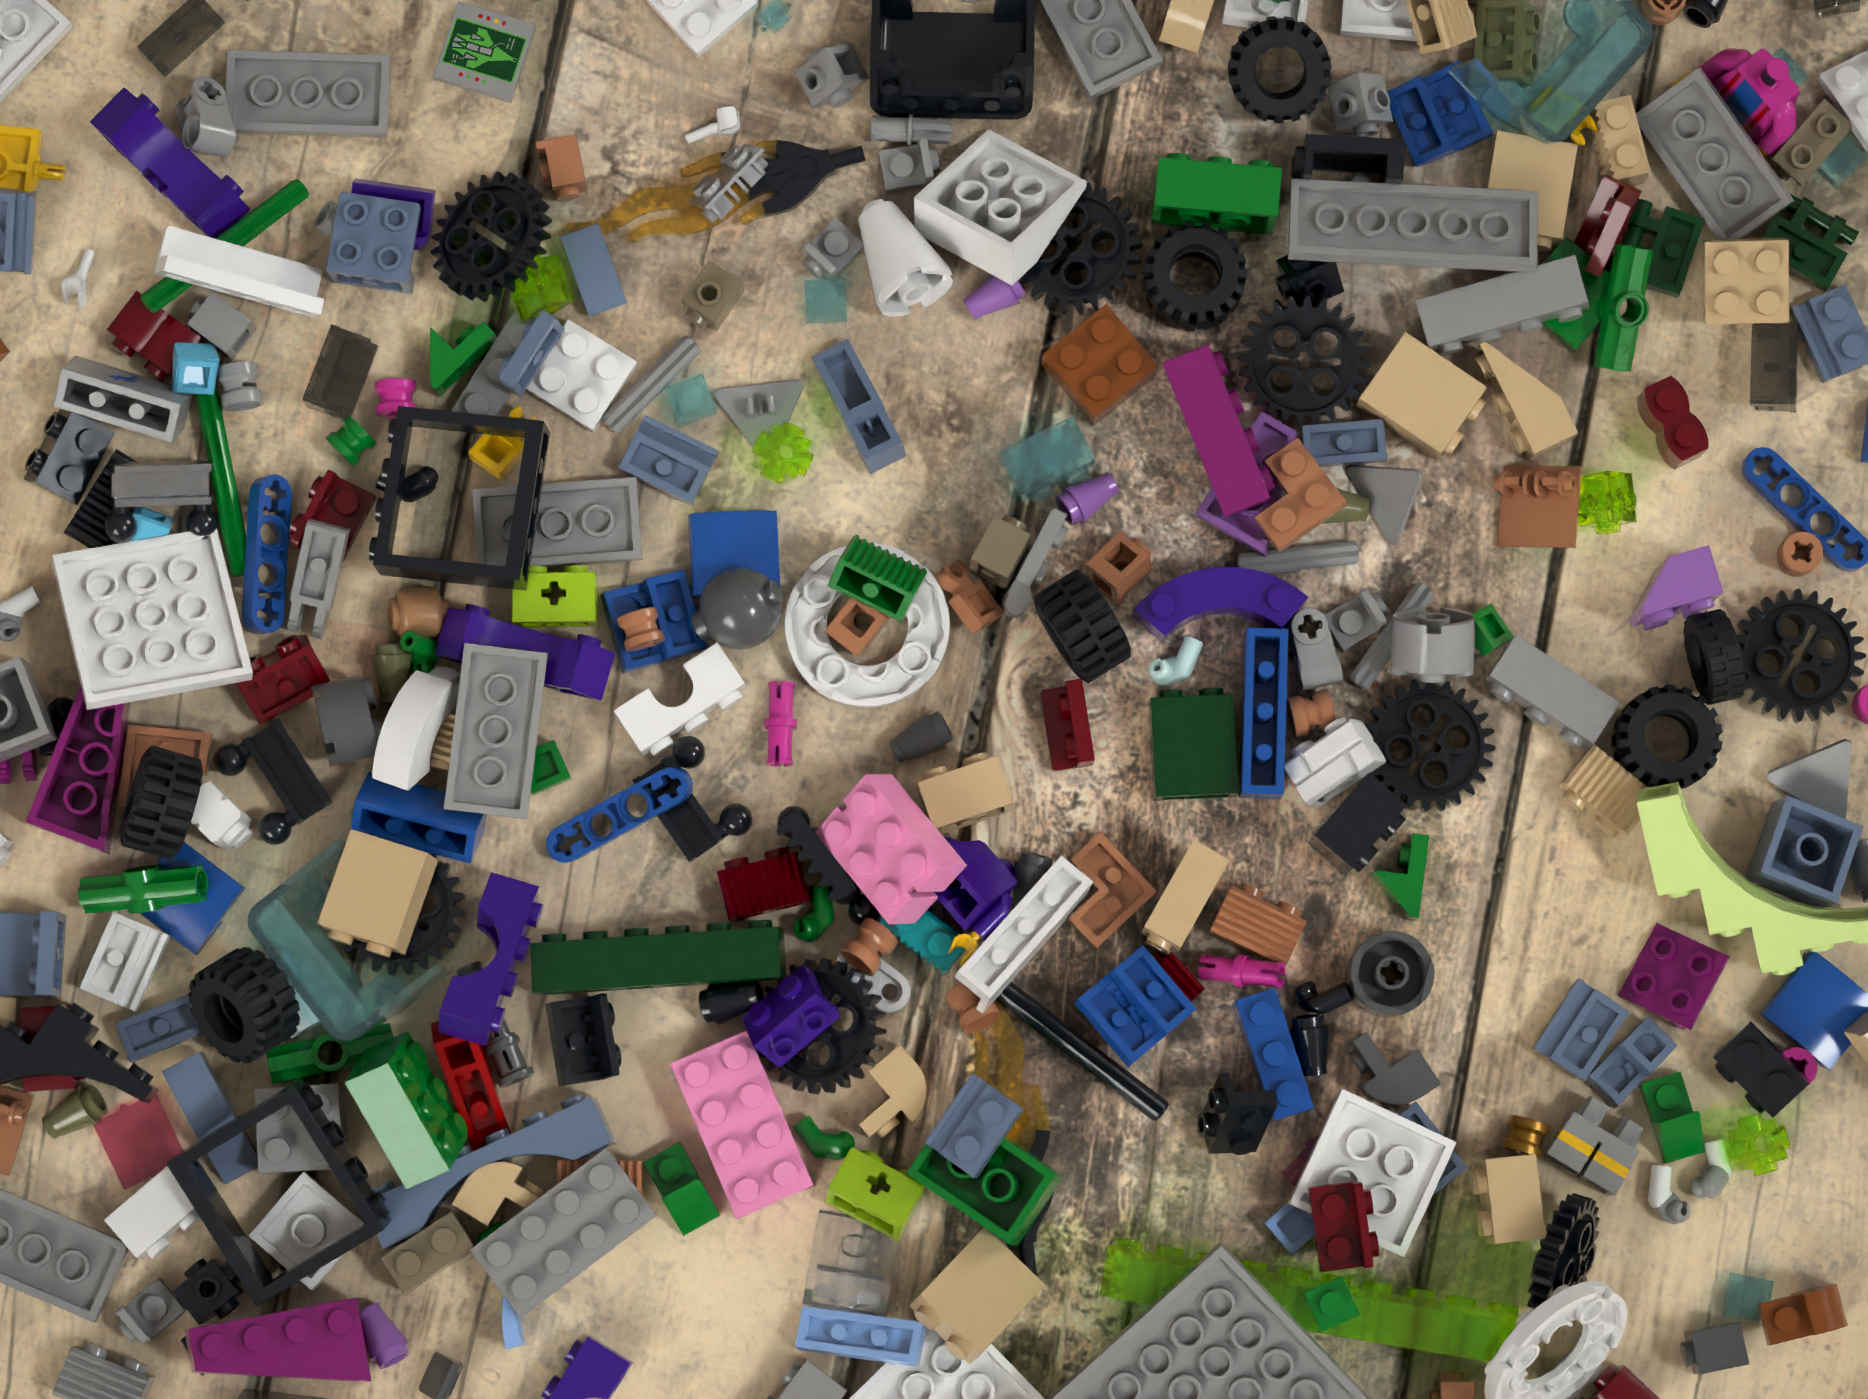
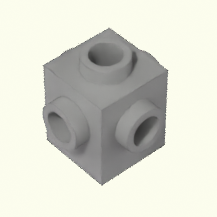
(831, 75)
(1360, 104)

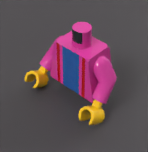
(1757, 94)

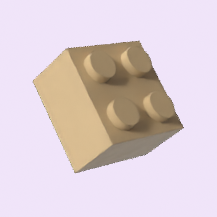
(1745, 281)
(964, 794)
(1508, 1199)

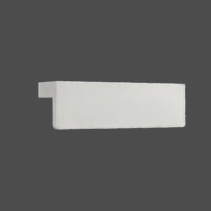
(239, 271)
(1024, 931)

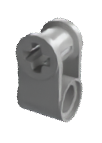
(206, 119)
(1314, 658)

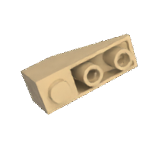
(1532, 408)

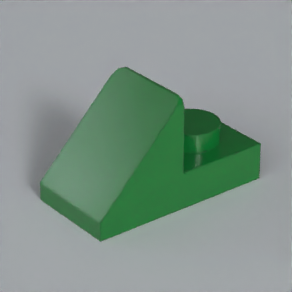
(449, 364)
(1406, 888)
(1672, 1117)
(681, 1188)

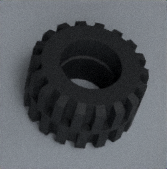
(1285, 104)
(1201, 243)
(1082, 626)
(1688, 711)
(161, 802)
(244, 1005)

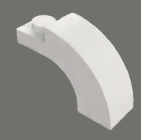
(412, 725)

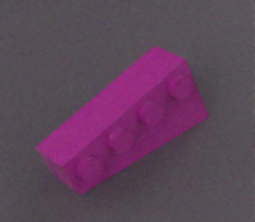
(1217, 432)
(83, 776)
(294, 1343)

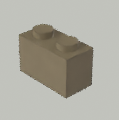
(1000, 551)
(429, 1252)

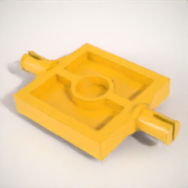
(21, 159)

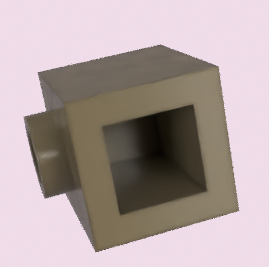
(711, 297)

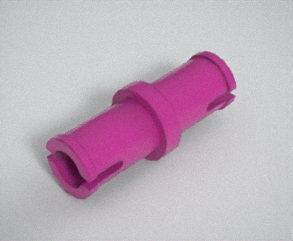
(780, 723)
(1242, 971)

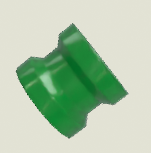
(350, 440)

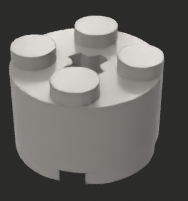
(1432, 643)

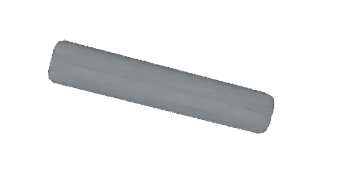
(651, 384)
(1301, 557)
(1380, 650)

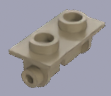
(1811, 143)

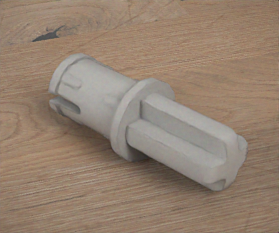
(910, 130)

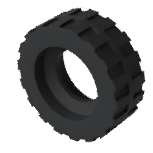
(1714, 656)

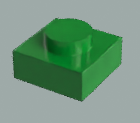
(1490, 630)
(548, 768)
(1331, 1303)

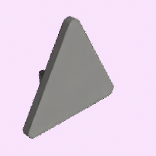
(759, 405)
(1389, 494)
(1818, 777)

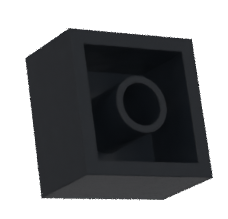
(1357, 824)

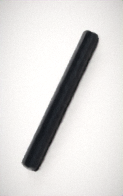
(1083, 1051)

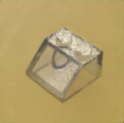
(849, 1266)

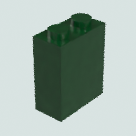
(1193, 745)

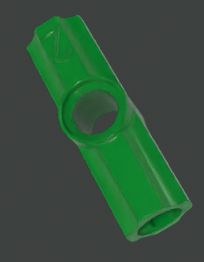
(1628, 283)
(143, 889)
(304, 1057)

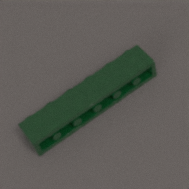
(658, 960)

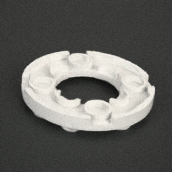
(860, 684)
(1603, 1321)

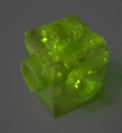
(545, 289)
(769, 460)
(1607, 501)
(1742, 1147)

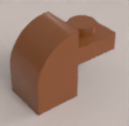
(1802, 1314)

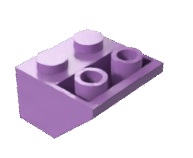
(1681, 584)

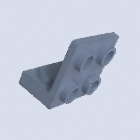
(373, 242)
(32, 954)

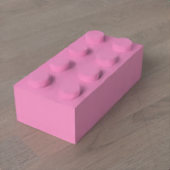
(742, 1125)

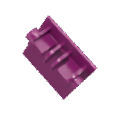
(1673, 976)

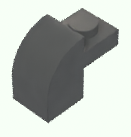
(1393, 1084)

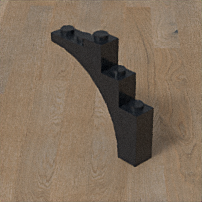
(66, 1050)

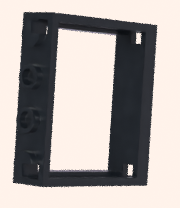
(516, 570)
(224, 1226)

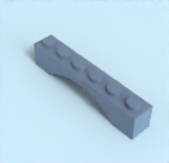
(570, 1134)

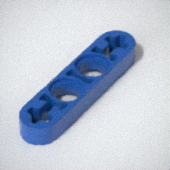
(1811, 504)
(273, 555)
(618, 812)

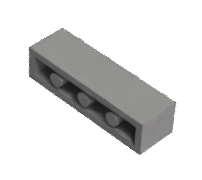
(1503, 305)

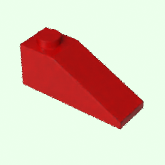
(471, 1086)

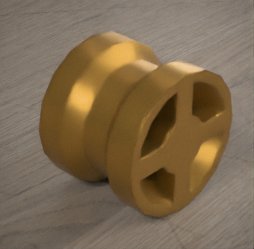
(1525, 1136)

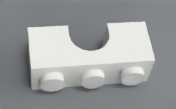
(654, 725)

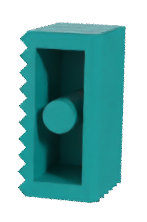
(929, 939)

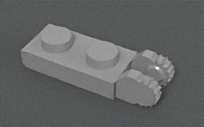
(1033, 565)
(317, 574)

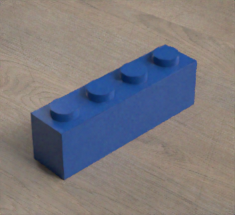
(1263, 713)

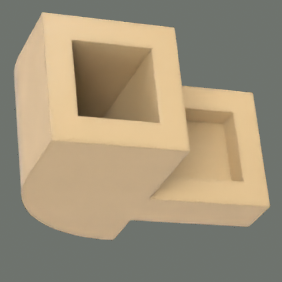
(1186, 23)
(905, 1086)
(491, 1187)

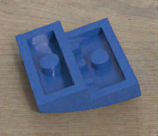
(1437, 116)
(731, 541)
(675, 608)
(197, 922)
(1135, 1006)
(1817, 1008)

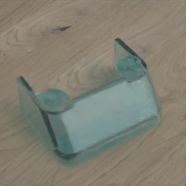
(1606, 46)
(289, 934)

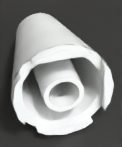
(900, 260)

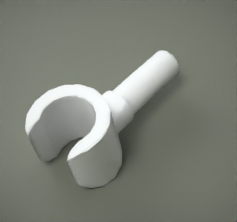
(727, 123)
(77, 283)

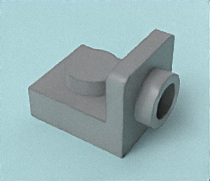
(908, 166)
(831, 250)
(1357, 619)
(150, 1313)

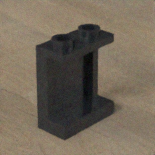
(1350, 155)

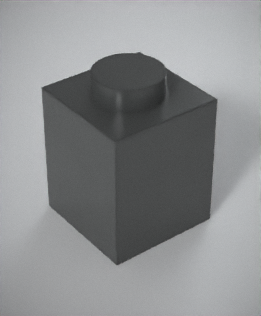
(1714, 1348)

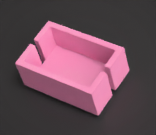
(890, 848)

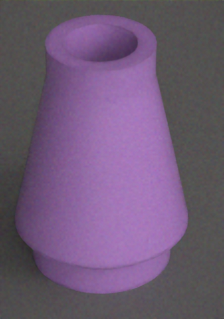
(993, 296)
(1086, 498)
(382, 1337)

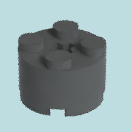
(347, 719)
(1409, 961)

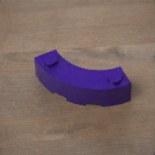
(171, 168)
(1219, 591)
(572, 665)

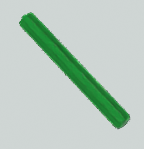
(239, 234)
(223, 480)

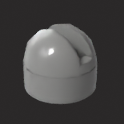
(326, 218)

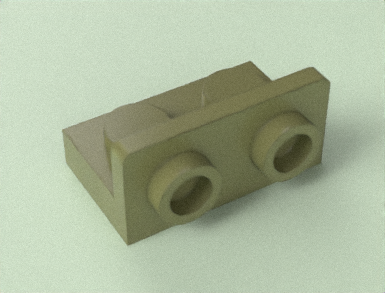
(1507, 39)

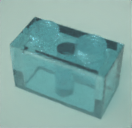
(1047, 460)

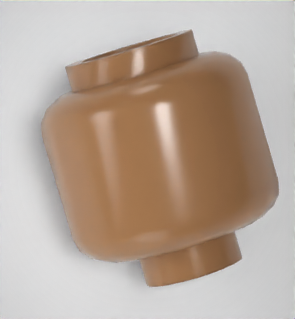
(417, 611)

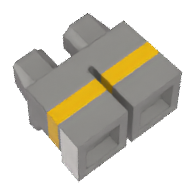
(1581, 1134)

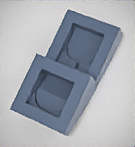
(593, 269)
(1631, 1062)

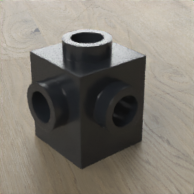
(1304, 276)
(195, 1294)

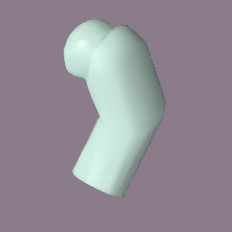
(1176, 667)

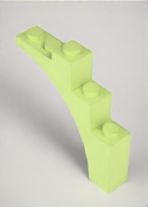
(1686, 862)

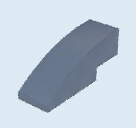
(859, 406)
(208, 1109)

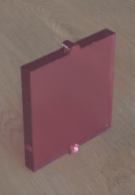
(138, 1141)

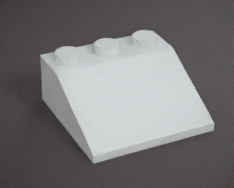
(997, 206)

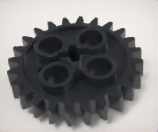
(509, 210)
(1104, 270)
(1302, 396)
(1828, 675)
(1459, 766)
(424, 942)
(847, 1048)
(1567, 1248)

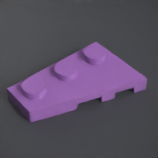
(1242, 527)

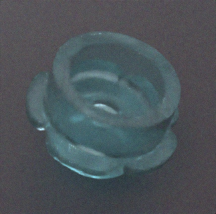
(774, 16)

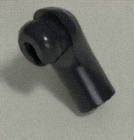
(415, 485)
(58, 712)
(1324, 1001)

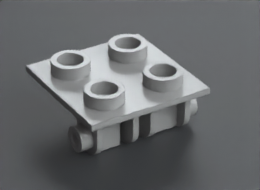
(737, 162)

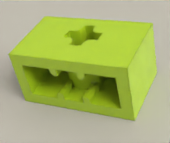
(577, 609)
(889, 1209)

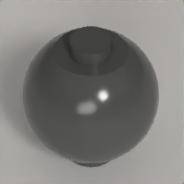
(738, 608)

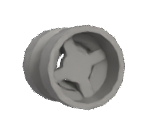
(240, 386)

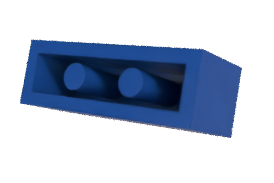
(417, 819)
(1273, 1052)

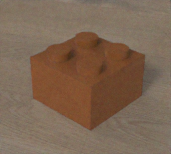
(1099, 364)

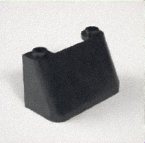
(952, 61)

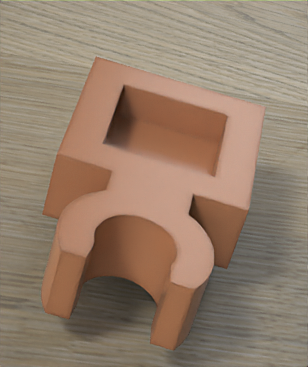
(971, 600)

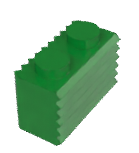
(877, 578)

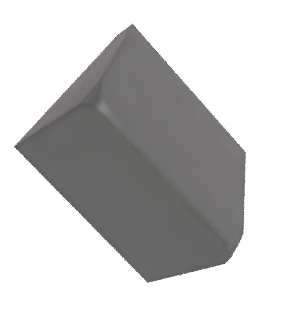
(440, 1376)

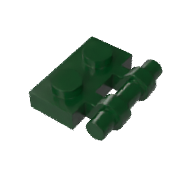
(1672, 245)
(1810, 256)

